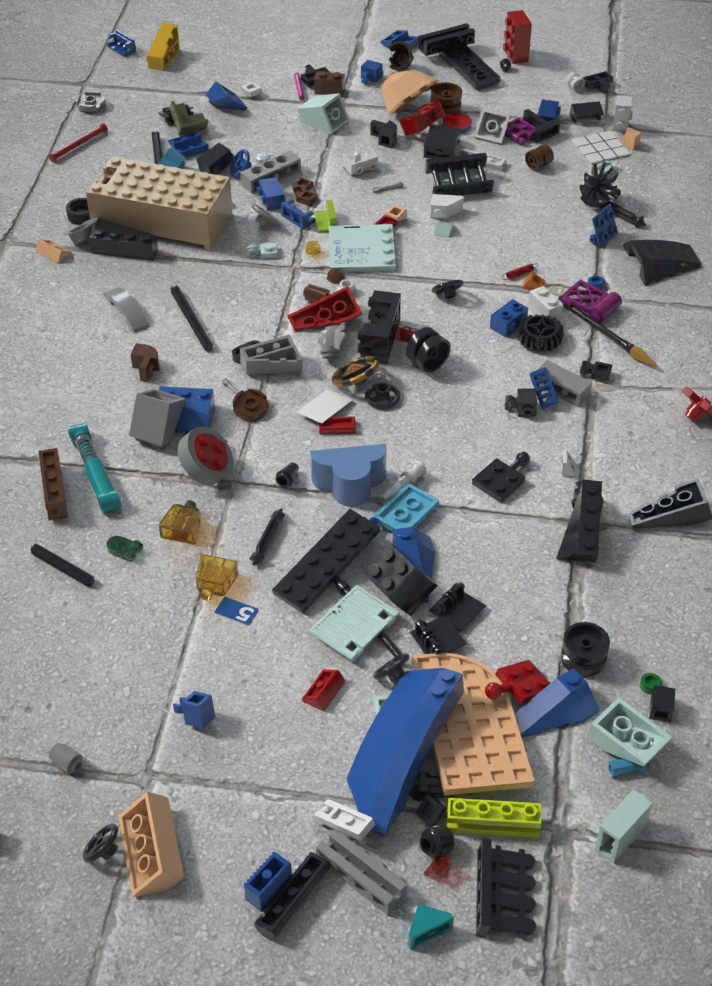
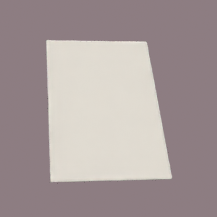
(324, 406)

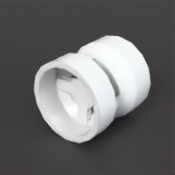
(575, 81)

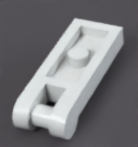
(344, 819)

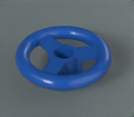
(242, 164)

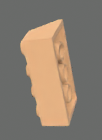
(150, 845)

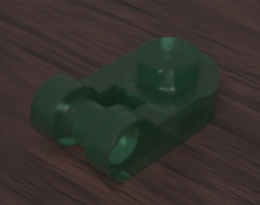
(123, 547)

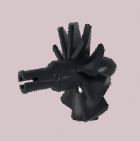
(599, 187)

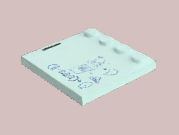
(362, 248)

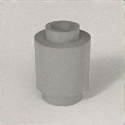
(66, 758)

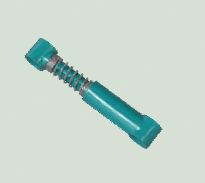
(106, 495)

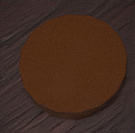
(250, 405)

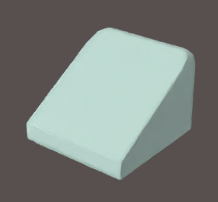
(443, 228)

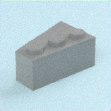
(272, 357)

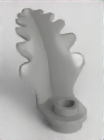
(332, 340)

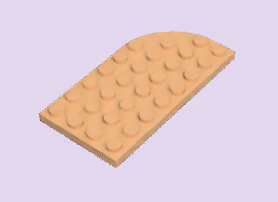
(481, 738)

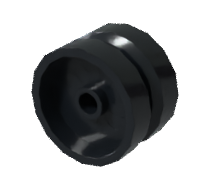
(428, 349)
(585, 648)

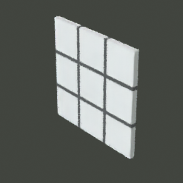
(600, 147)

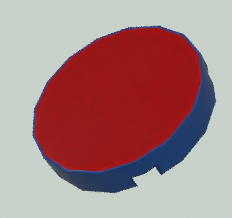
(458, 120)

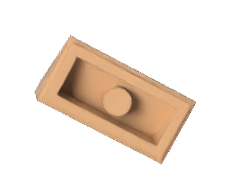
(52, 250)

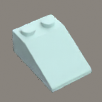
(628, 734)

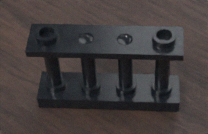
(463, 163)

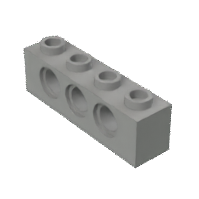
(279, 166)

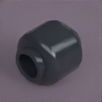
(437, 841)

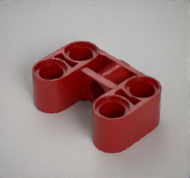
(427, 115)

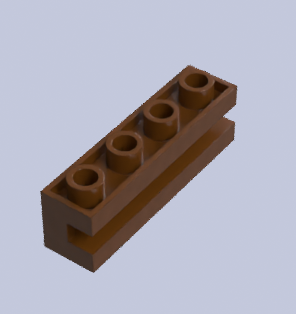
(53, 484)

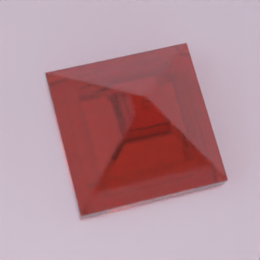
(439, 867)

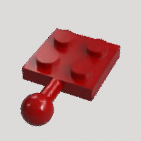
(520, 679)

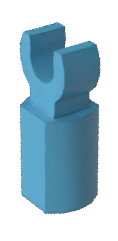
(623, 767)

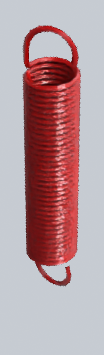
(519, 271)

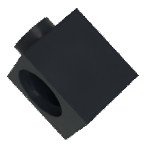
(662, 703)

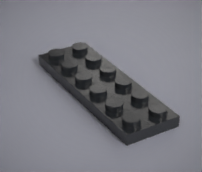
(471, 67)
(326, 560)

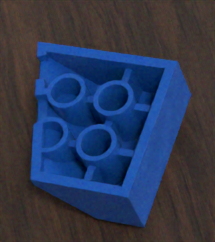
(197, 408)

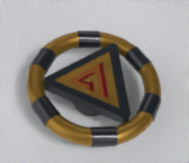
(355, 371)

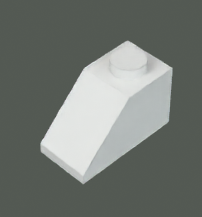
(445, 206)

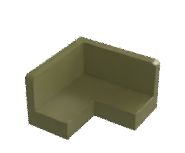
(185, 123)

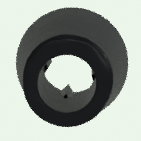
(287, 475)

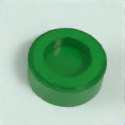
(648, 681)

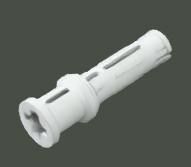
(408, 476)

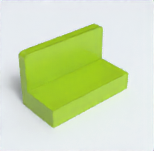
(325, 218)

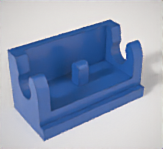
(121, 43)
(296, 216)

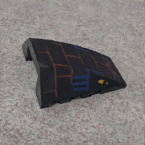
(661, 258)

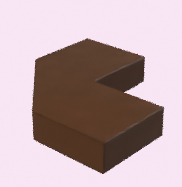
(302, 193)

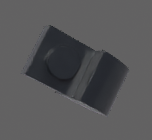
(385, 132)

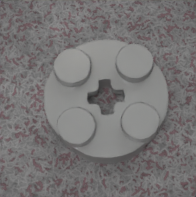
(90, 102)

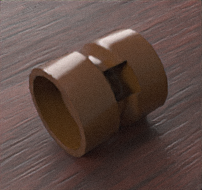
(539, 157)

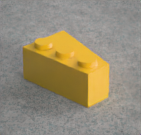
(164, 47)

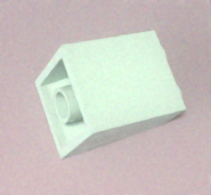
(324, 113)

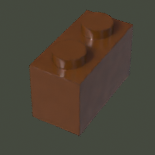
(329, 83)

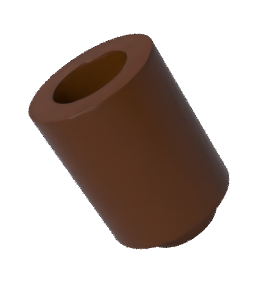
(314, 293)

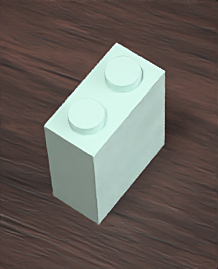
(623, 826)

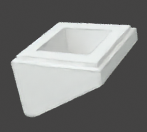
(568, 465)

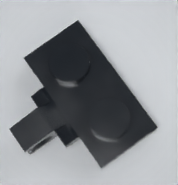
(309, 75)
(599, 80)

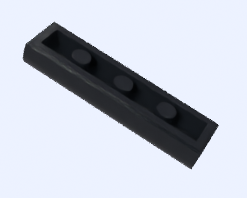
(292, 895)

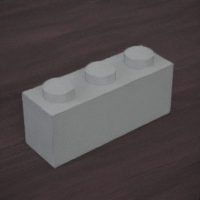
(567, 384)

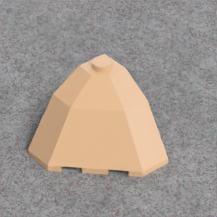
(405, 88)

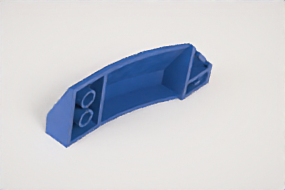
(400, 742)

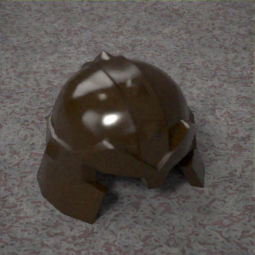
(401, 56)

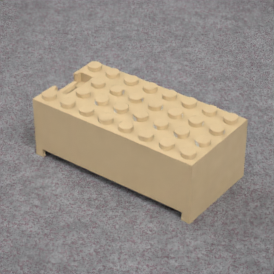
(162, 200)

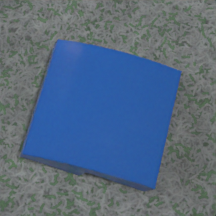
(400, 36)
(188, 144)

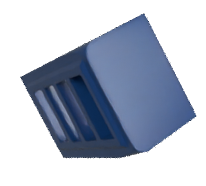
(539, 374)

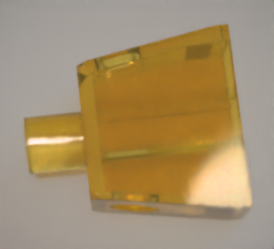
(215, 576)

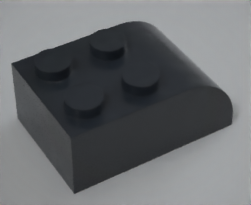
(400, 579)

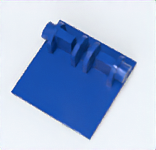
(604, 226)

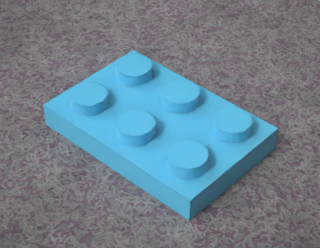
(406, 508)

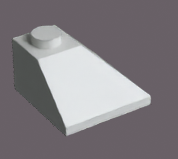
(492, 126)

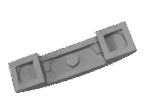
(128, 307)

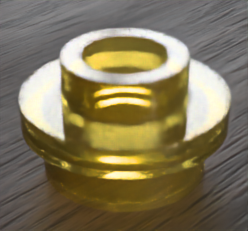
(312, 248)

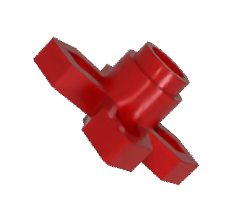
(699, 406)

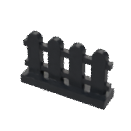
(499, 900)

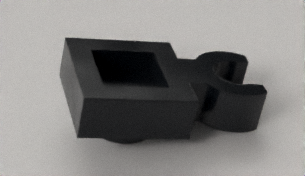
(598, 370)

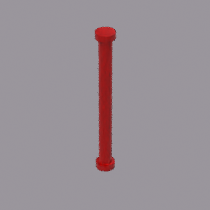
(53, 157)

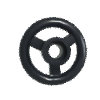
(448, 288)
(382, 394)
(392, 668)
(100, 845)

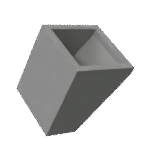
(155, 417)

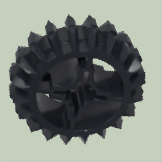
(540, 333)

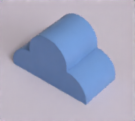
(349, 472)

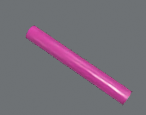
(299, 86)

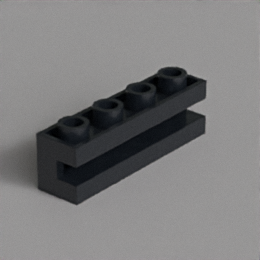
(446, 39)

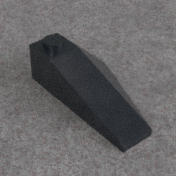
(681, 507)

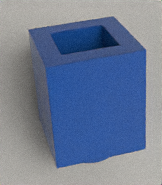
(371, 71)
(197, 709)

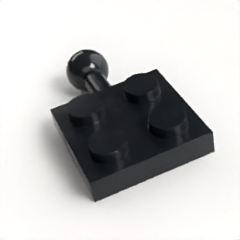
(500, 479)

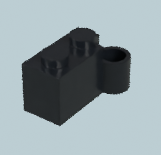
(215, 159)

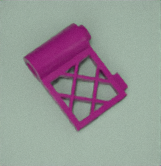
(600, 306)

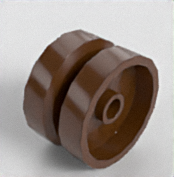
(448, 95)

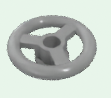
(264, 216)

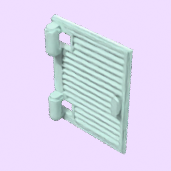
(354, 621)

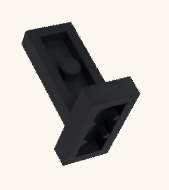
(543, 129)

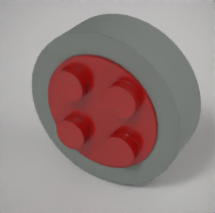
(205, 456)

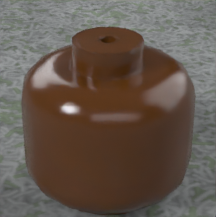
(335, 276)

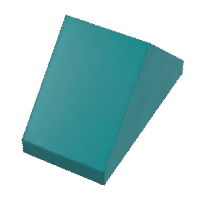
(428, 924)

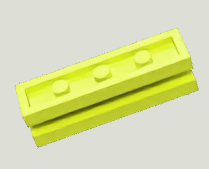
(494, 817)

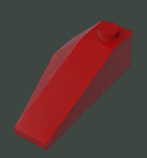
(330, 310)

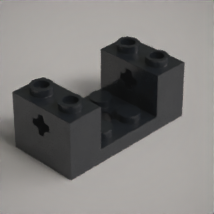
(379, 336)

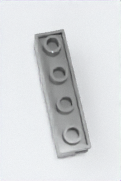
(363, 872)

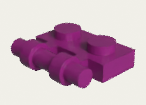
(522, 130)

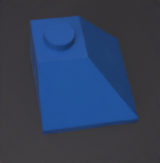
(224, 98)

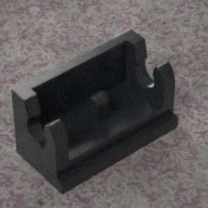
(586, 109)

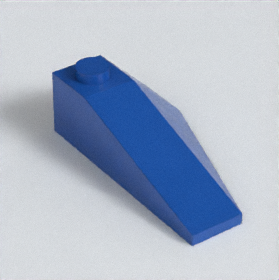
(417, 547)
(560, 703)

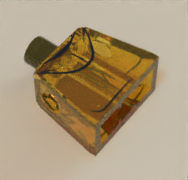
(181, 523)

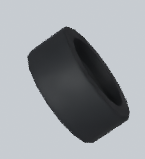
(76, 205)

